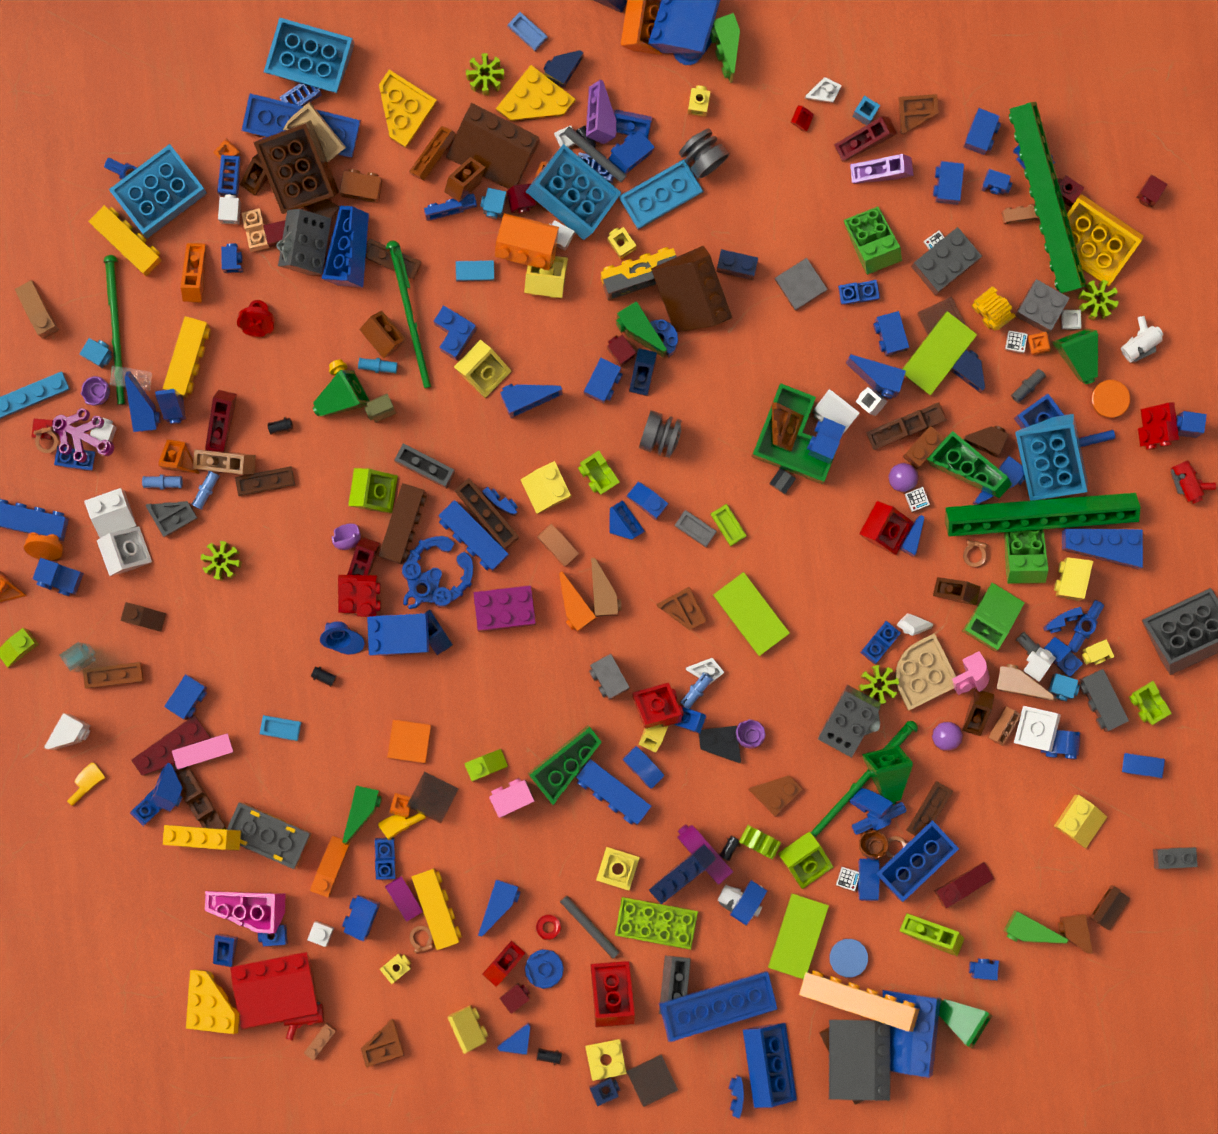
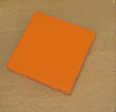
(409, 741)

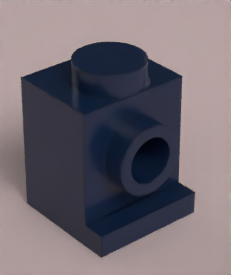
(600, 1097)

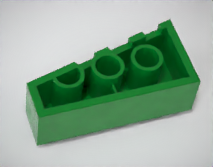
(966, 464)
(563, 765)

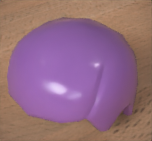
(95, 391)
(903, 477)
(346, 536)
(750, 734)
(947, 736)

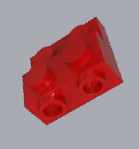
(1158, 426)
(359, 595)
(658, 706)

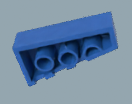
(347, 248)
(1109, 545)

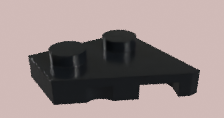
(721, 742)

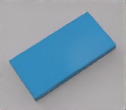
(660, 194)

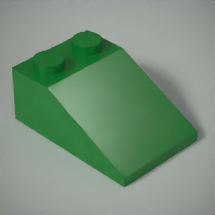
(637, 327)

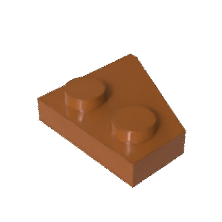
(916, 110)
(785, 426)
(684, 609)
(776, 793)
(383, 1046)

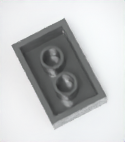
(946, 261)

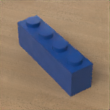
(36, 520)
(473, 535)
(613, 791)

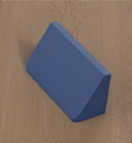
(632, 123)

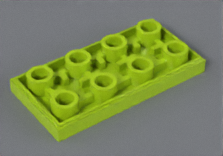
(938, 353)
(751, 614)
(656, 923)
(798, 936)

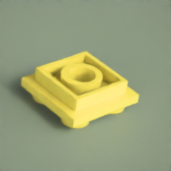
(621, 880)
(602, 1071)

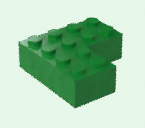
(797, 460)

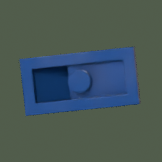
(1065, 659)
(692, 720)

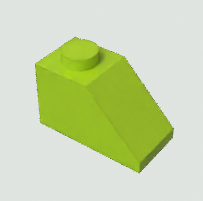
(17, 647)
(486, 765)

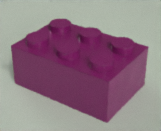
(504, 608)

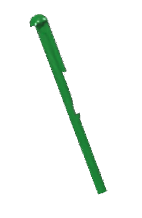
(110, 261)
(403, 283)
(897, 740)

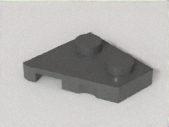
(171, 516)

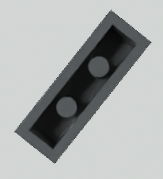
(424, 466)
(1103, 700)
(674, 978)

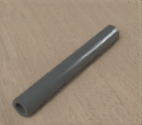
(595, 154)
(589, 927)

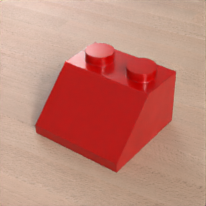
(886, 527)

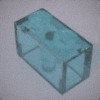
(78, 656)

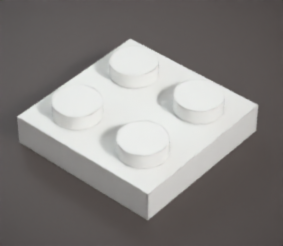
(1037, 728)

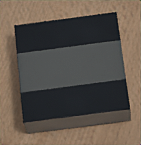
(782, 481)

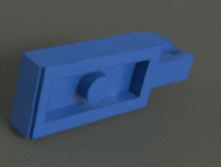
(451, 207)

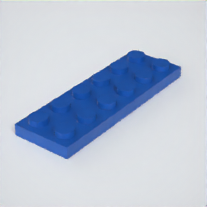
(269, 116)
(718, 1006)

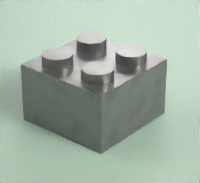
(1042, 306)
(609, 677)

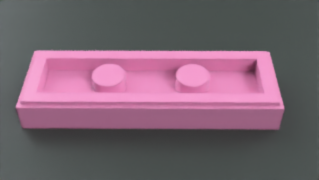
(202, 751)

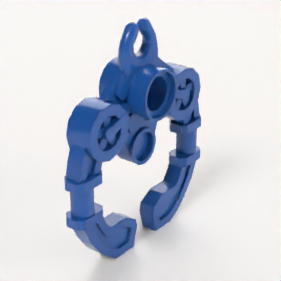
(439, 596)

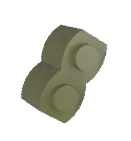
(380, 408)

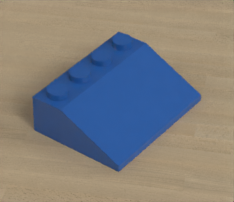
(683, 25)
(915, 1051)

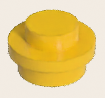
(337, 366)

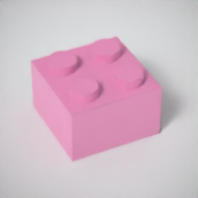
(511, 798)

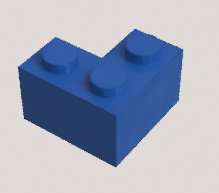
(458, 330)
(826, 441)
(55, 575)

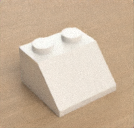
(835, 409)
(110, 512)
(124, 550)
(68, 732)

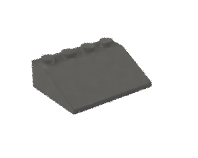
(1185, 631)
(859, 1060)

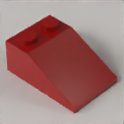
(612, 994)

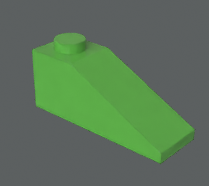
(1026, 929)

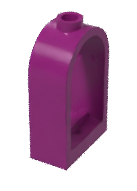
(692, 841)

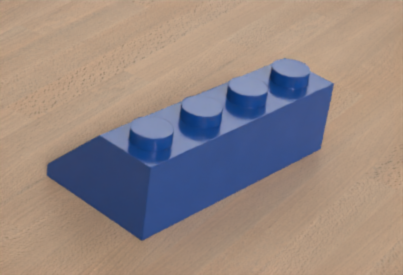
(917, 861)
(769, 1065)

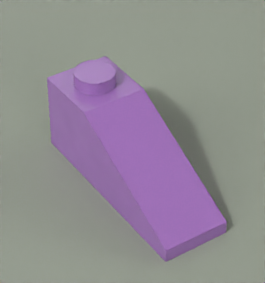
(600, 115)
(882, 169)

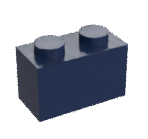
(737, 264)

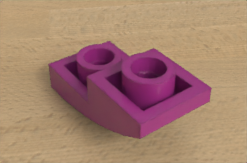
(403, 898)

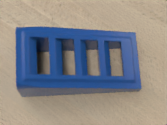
(310, 97)
(233, 159)
(911, 542)

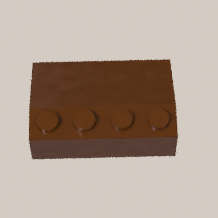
(494, 144)
(296, 167)
(691, 291)

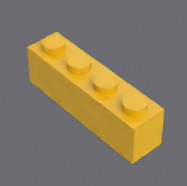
(125, 241)
(186, 356)
(201, 837)
(435, 908)

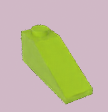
(932, 934)

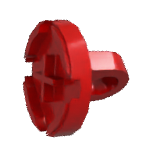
(256, 319)

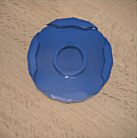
(544, 968)

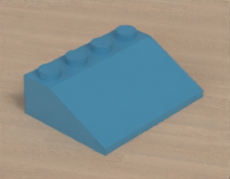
(309, 55)
(158, 191)
(573, 192)
(1052, 458)

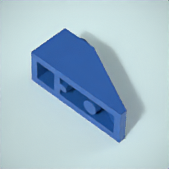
(171, 405)
(141, 407)
(1011, 469)
(500, 901)

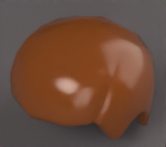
(873, 845)

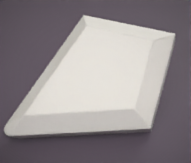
(824, 91)
(914, 625)
(708, 666)

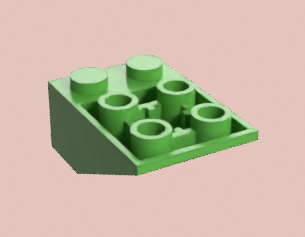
(726, 35)
(873, 240)
(1025, 557)
(993, 617)

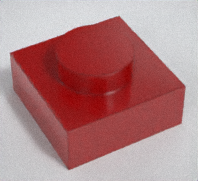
(802, 118)
(39, 424)

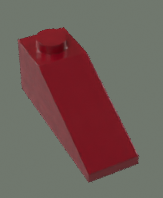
(865, 138)
(220, 420)
(363, 557)
(963, 885)

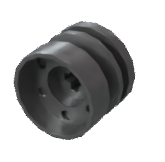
(701, 150)
(660, 434)

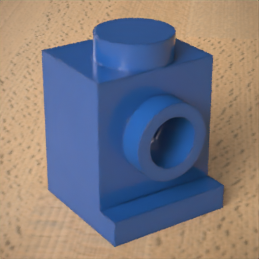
(996, 182)
(231, 258)
(280, 937)
(984, 969)

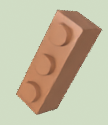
(1019, 214)
(1004, 726)
(320, 1041)

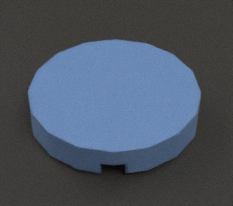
(848, 958)

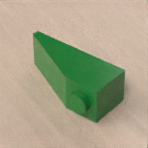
(362, 808)

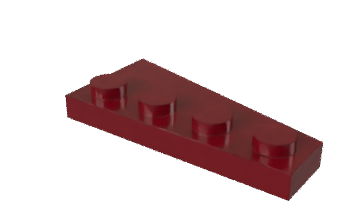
(161, 752)

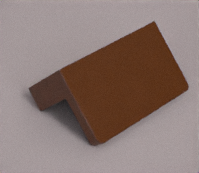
(1110, 907)

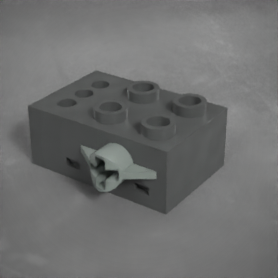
(304, 242)
(850, 721)

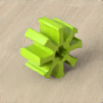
(477, 74)
(1092, 302)
(217, 555)
(882, 679)
(760, 842)

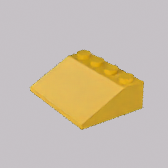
(1101, 239)

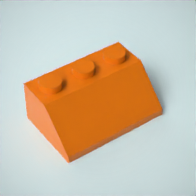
(638, 25)
(527, 242)

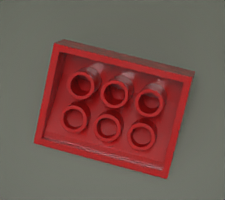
(274, 990)

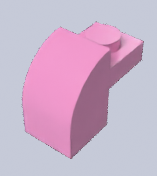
(975, 675)

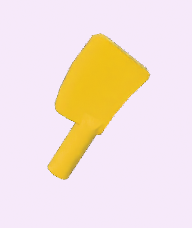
(86, 781)
(395, 824)

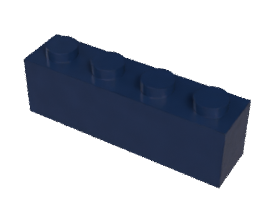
(682, 874)

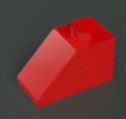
(503, 963)

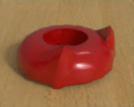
(540, 923)

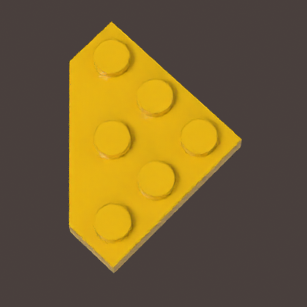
(535, 98)
(404, 107)
(209, 1005)

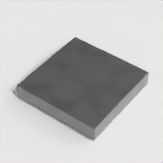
(800, 284)

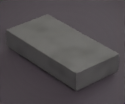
(695, 528)

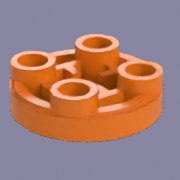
(1110, 399)
(43, 546)

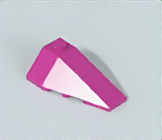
(249, 909)

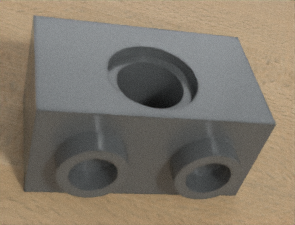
(1175, 858)

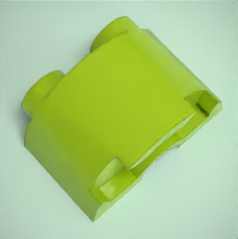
(598, 472)
(1150, 703)

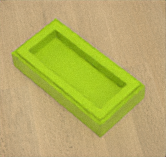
(728, 525)

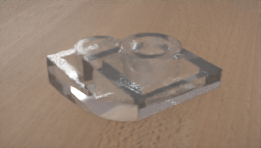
(117, 377)

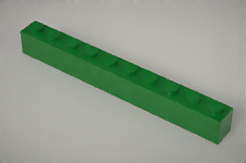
(1047, 197)
(1042, 514)

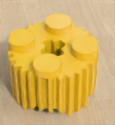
(993, 309)

